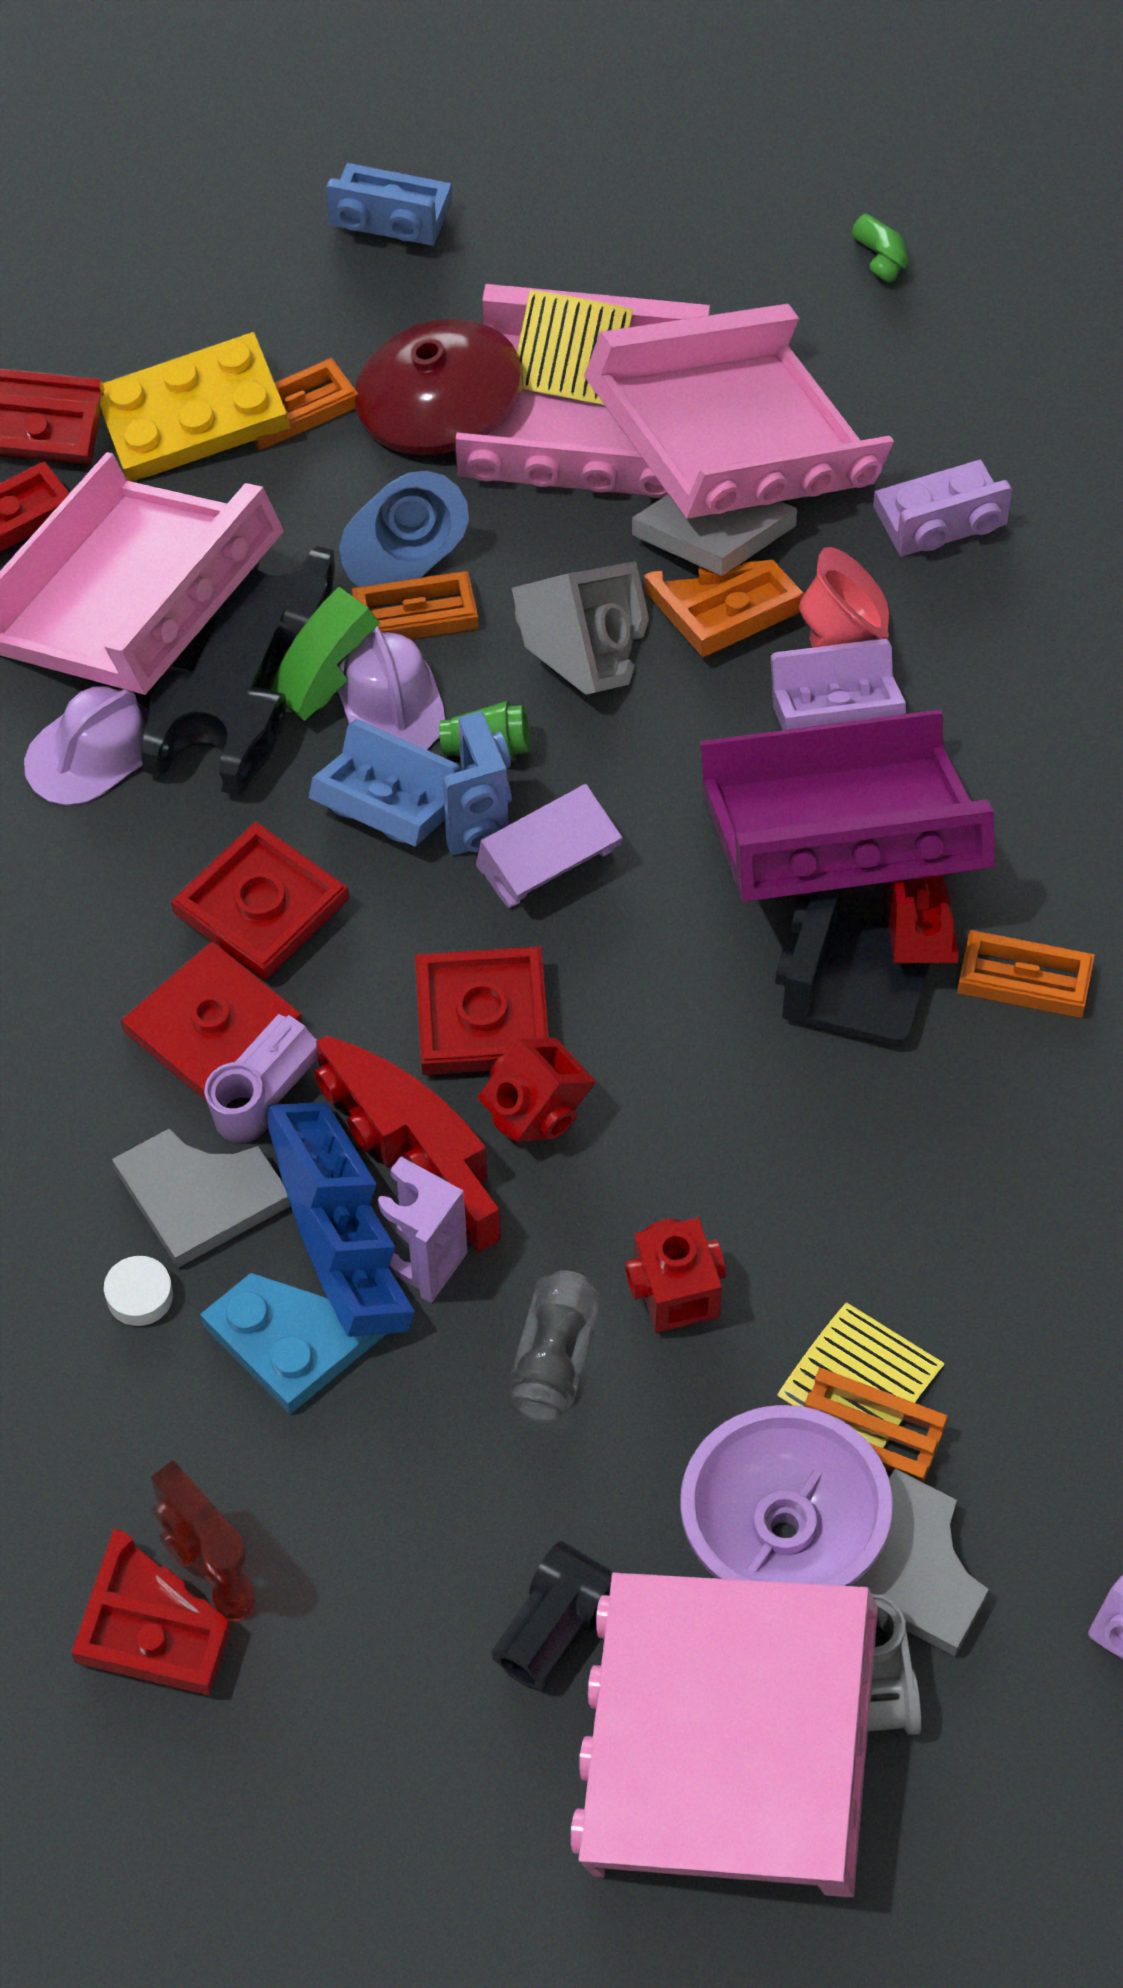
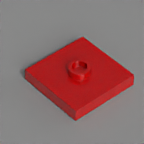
(260, 900)
(478, 1006)
(204, 1016)

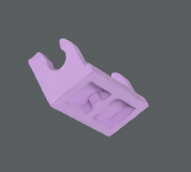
(546, 844)
(431, 1222)

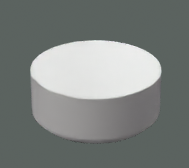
(138, 1290)

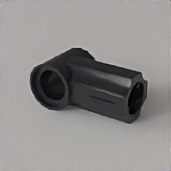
(554, 1616)

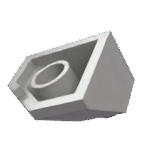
(585, 624)

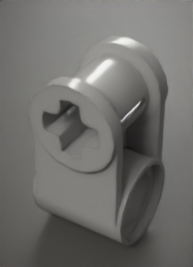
(894, 1683)

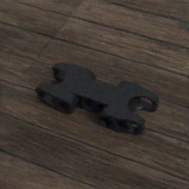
(228, 691)

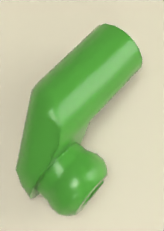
(886, 242)

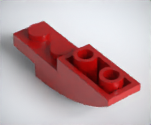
(408, 1120)

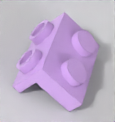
(835, 684)

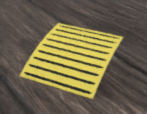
(560, 340)
(865, 1353)

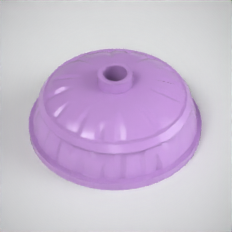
(791, 1470)

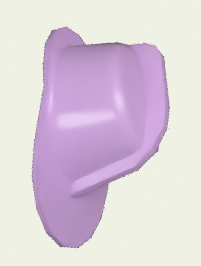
(392, 689)
(87, 747)

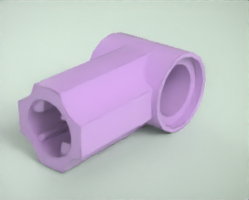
(261, 1074)

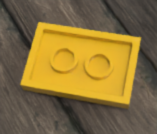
(192, 407)

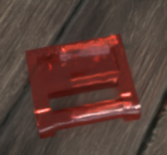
(202, 1536)

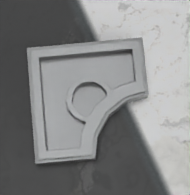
(713, 540)
(199, 1196)
(922, 1568)

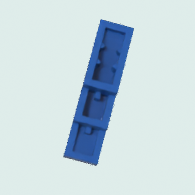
(333, 1212)

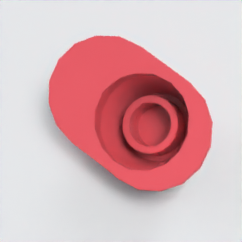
(843, 602)

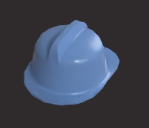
(404, 529)

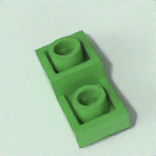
(310, 666)

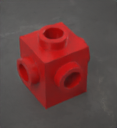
(535, 1090)
(676, 1273)

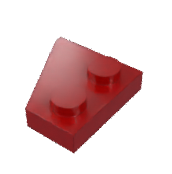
(149, 1623)

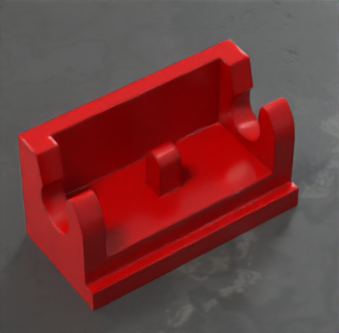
(921, 921)

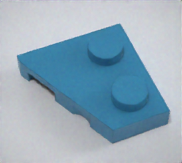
(283, 1337)

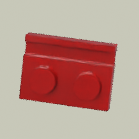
(49, 416)

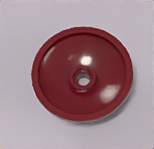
(438, 384)

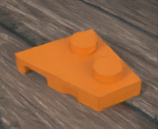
(725, 608)

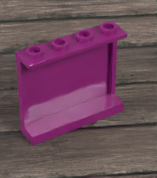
(843, 806)

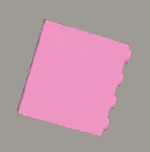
(729, 411)
(558, 437)
(127, 576)
(728, 1730)

